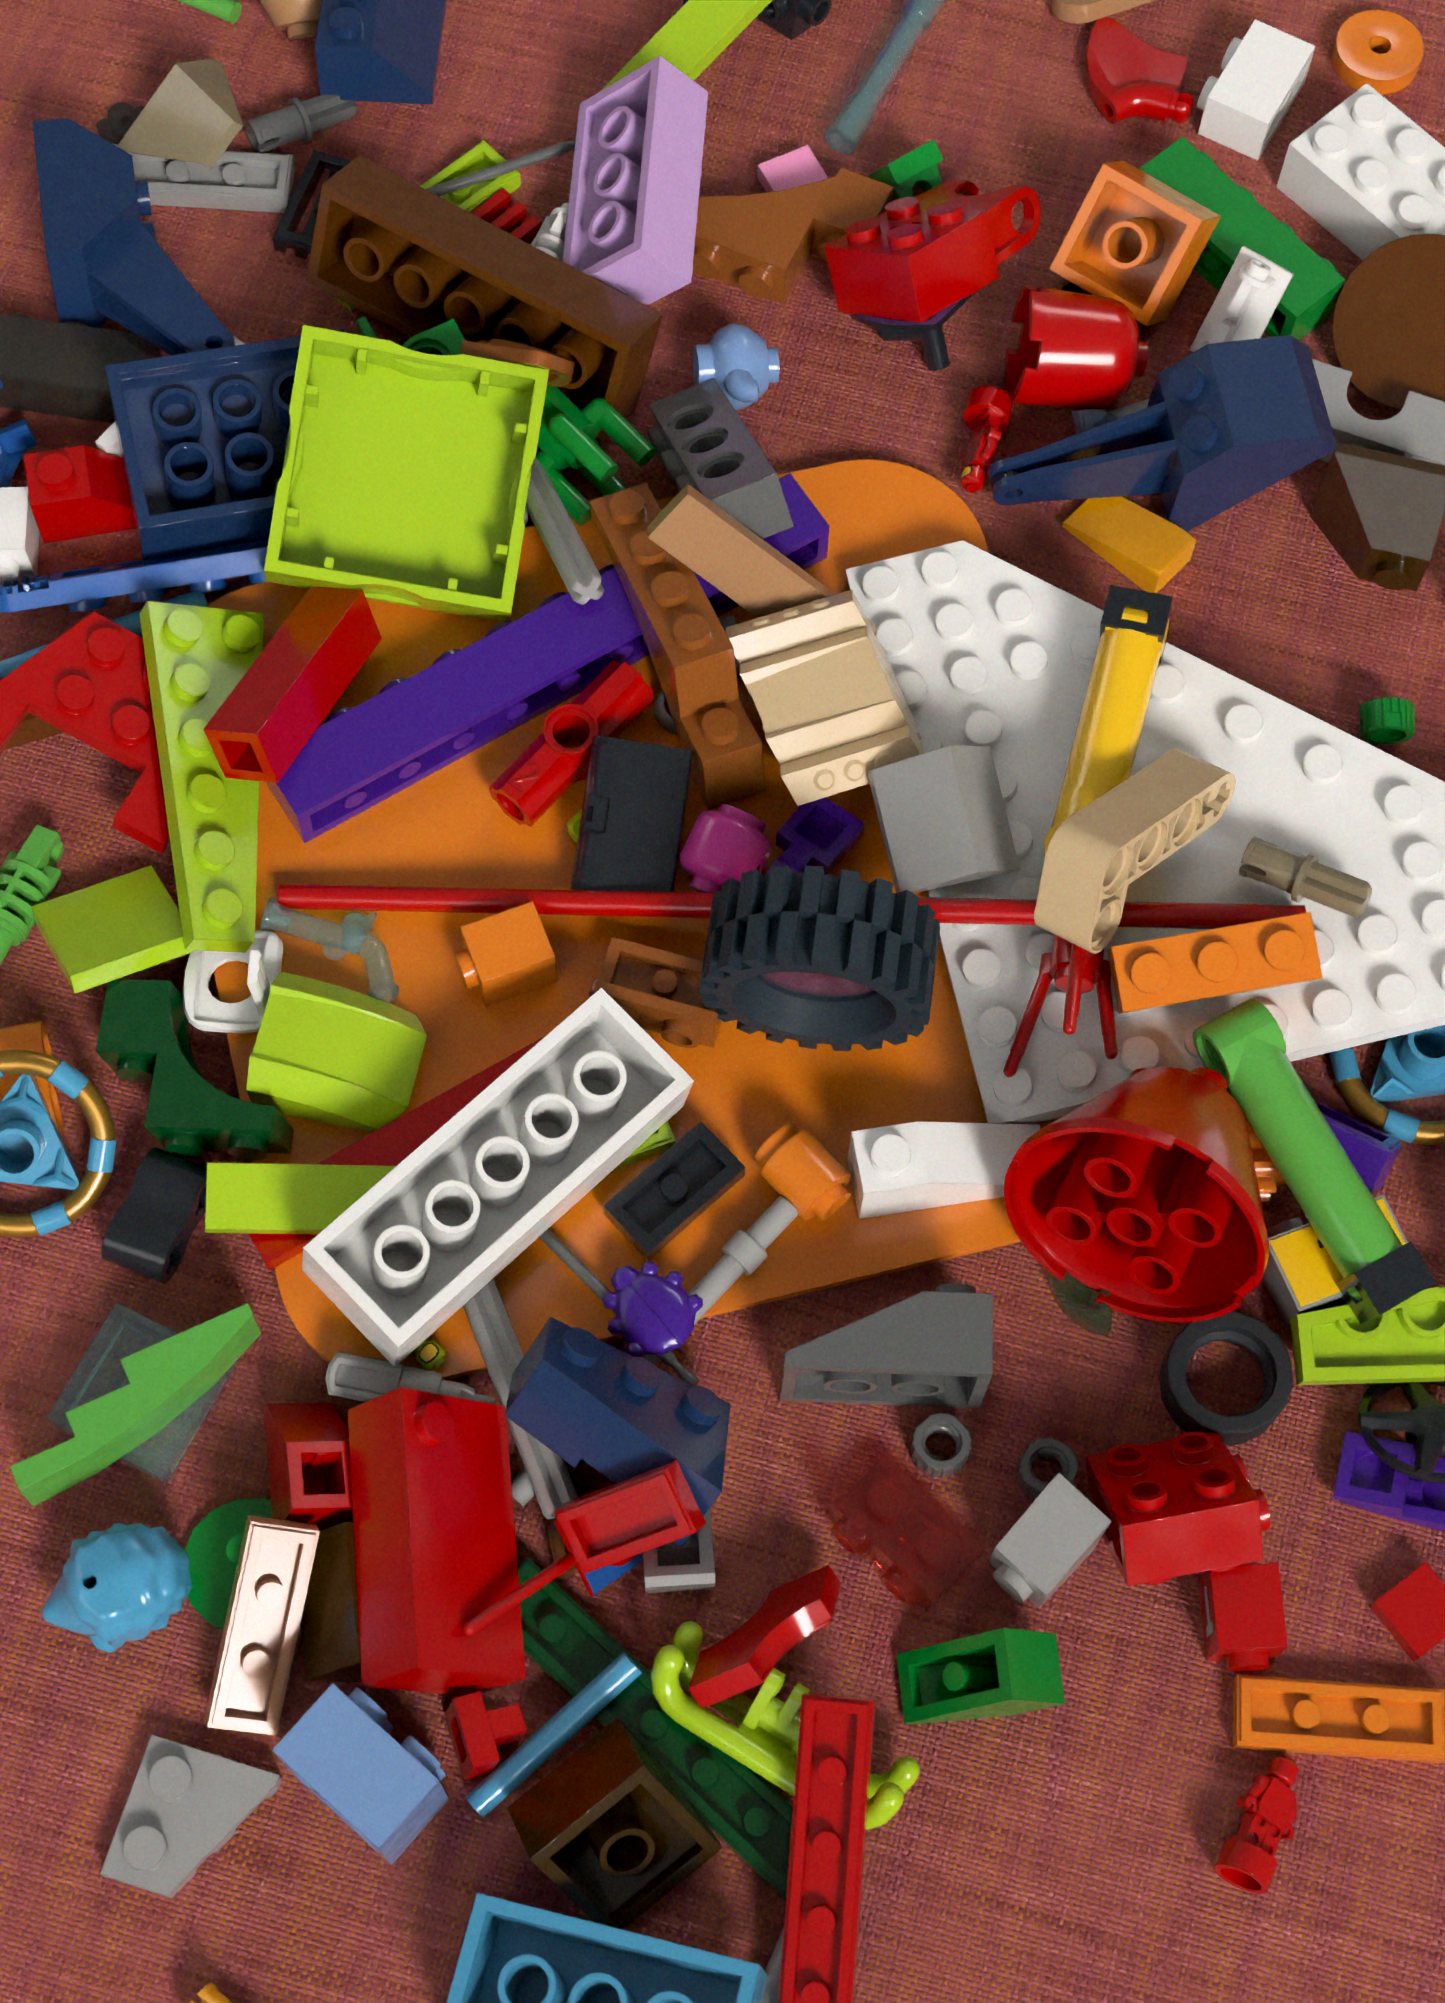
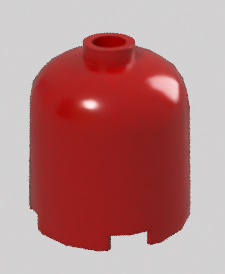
(1072, 350)

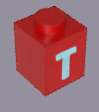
(1243, 1616)

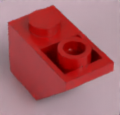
(308, 1463)

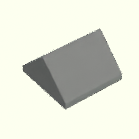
(943, 818)

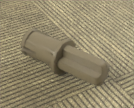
(1305, 877)

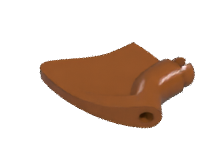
(504, 350)

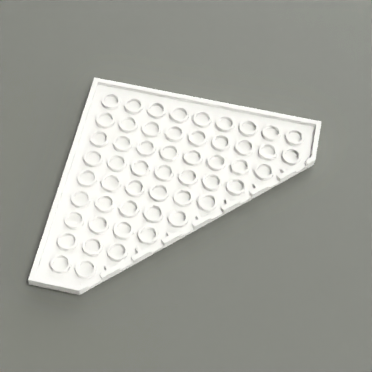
(1008, 668)

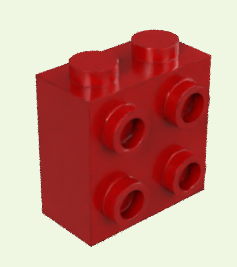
(1177, 1507)

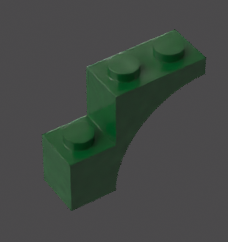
(148, 1041)

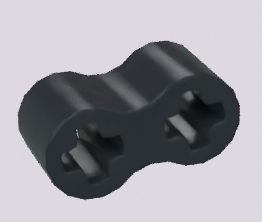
(157, 1216)

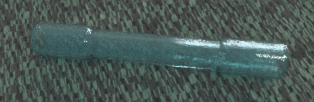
(861, 106)

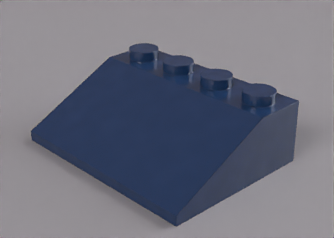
(204, 443)

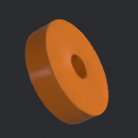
(1381, 32)

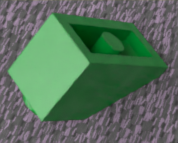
(981, 1677)

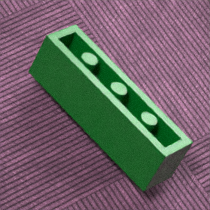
(1244, 222)

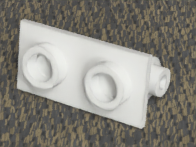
(1244, 300)

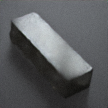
(62, 366)

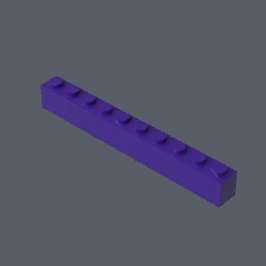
(487, 690)

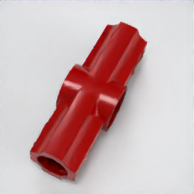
(550, 769)

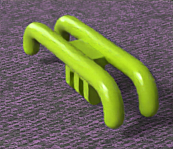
(767, 1726)

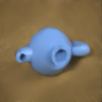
(738, 364)

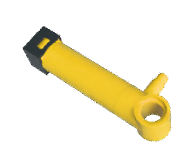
(1116, 698)

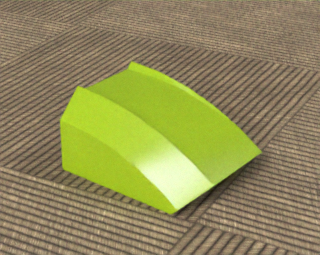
(334, 1055)

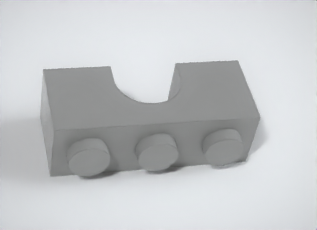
(1412, 433)

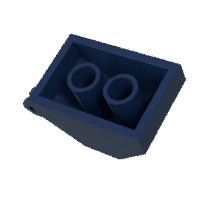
(101, 251)
(1207, 440)

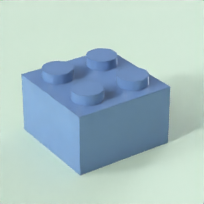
(363, 1773)

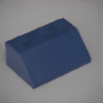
(380, 49)

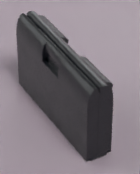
(631, 816)

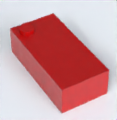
(433, 1543)

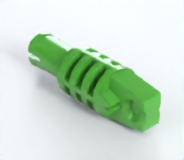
(26, 881)

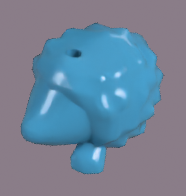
(120, 1585)

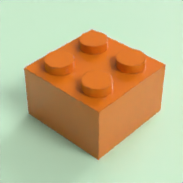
(1134, 241)

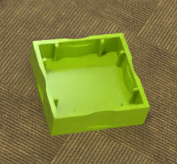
(406, 474)

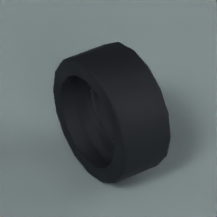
(1254, 1338)

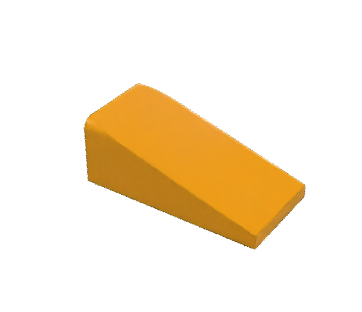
(1132, 540)

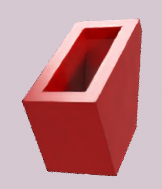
(78, 493)

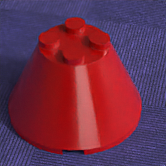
(1146, 1197)

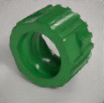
(1387, 721)

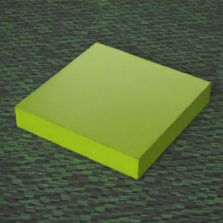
(112, 929)

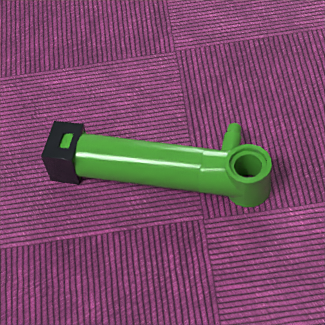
(1251, 1056)

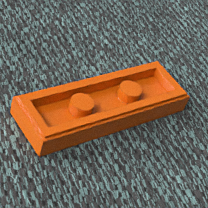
(1339, 1718)

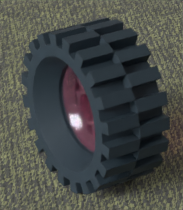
(820, 958)

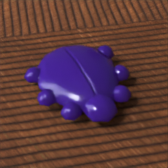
(650, 1309)

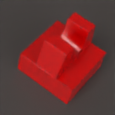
(481, 1732)

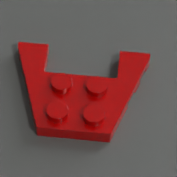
(99, 692)

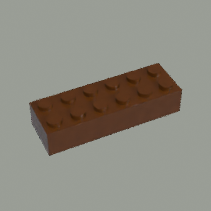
(429, 261)

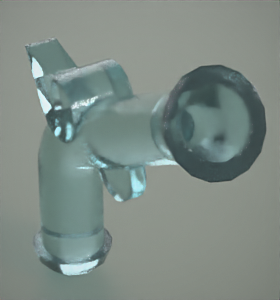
(336, 940)

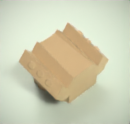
(824, 695)

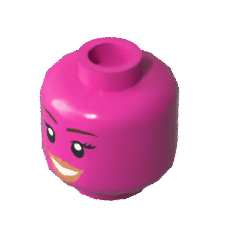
(723, 848)

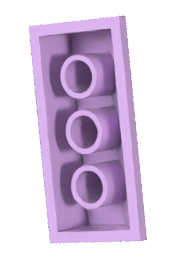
(638, 182)

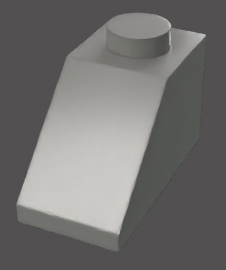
(1047, 1543)

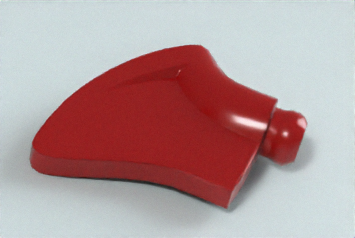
(1133, 77)

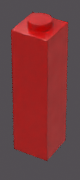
(293, 684)

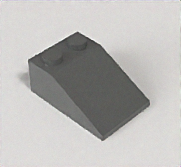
(909, 1354)

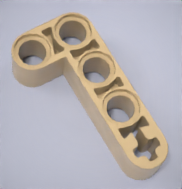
(1121, 839)

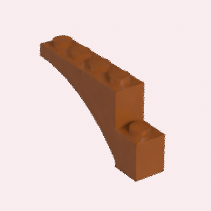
(768, 236)
(686, 648)

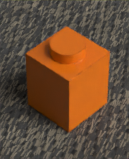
(506, 954)

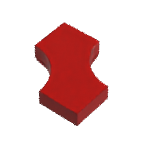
(755, 1647)

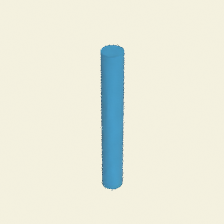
(553, 1734)

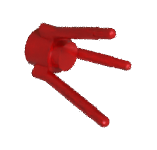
(1075, 973)

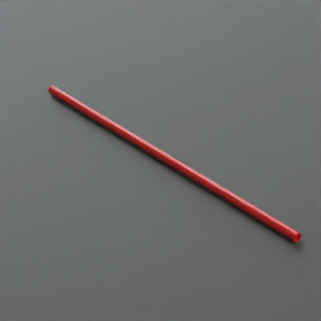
(699, 905)

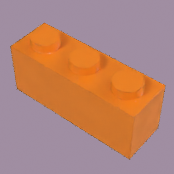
(1214, 963)

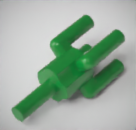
(569, 439)

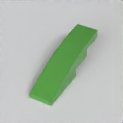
(161, 1386)

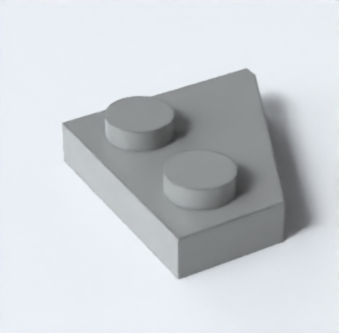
(181, 1813)

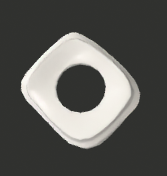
(242, 1017)

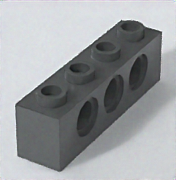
(715, 453)

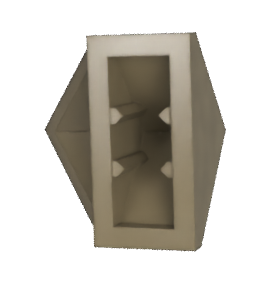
(188, 116)

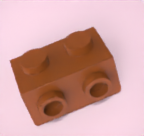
(659, 992)

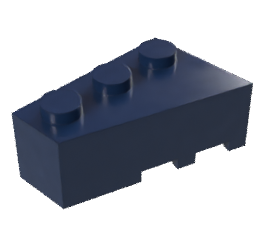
(618, 1411)

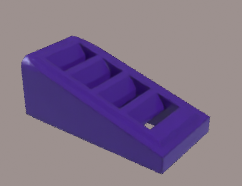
(1366, 1146)

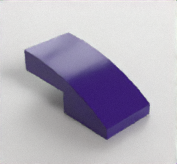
(1378, 1488)

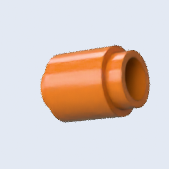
(804, 1172)

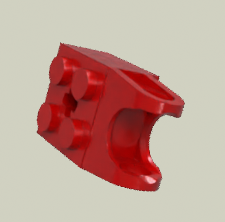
(928, 250)

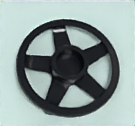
(1422, 1426)

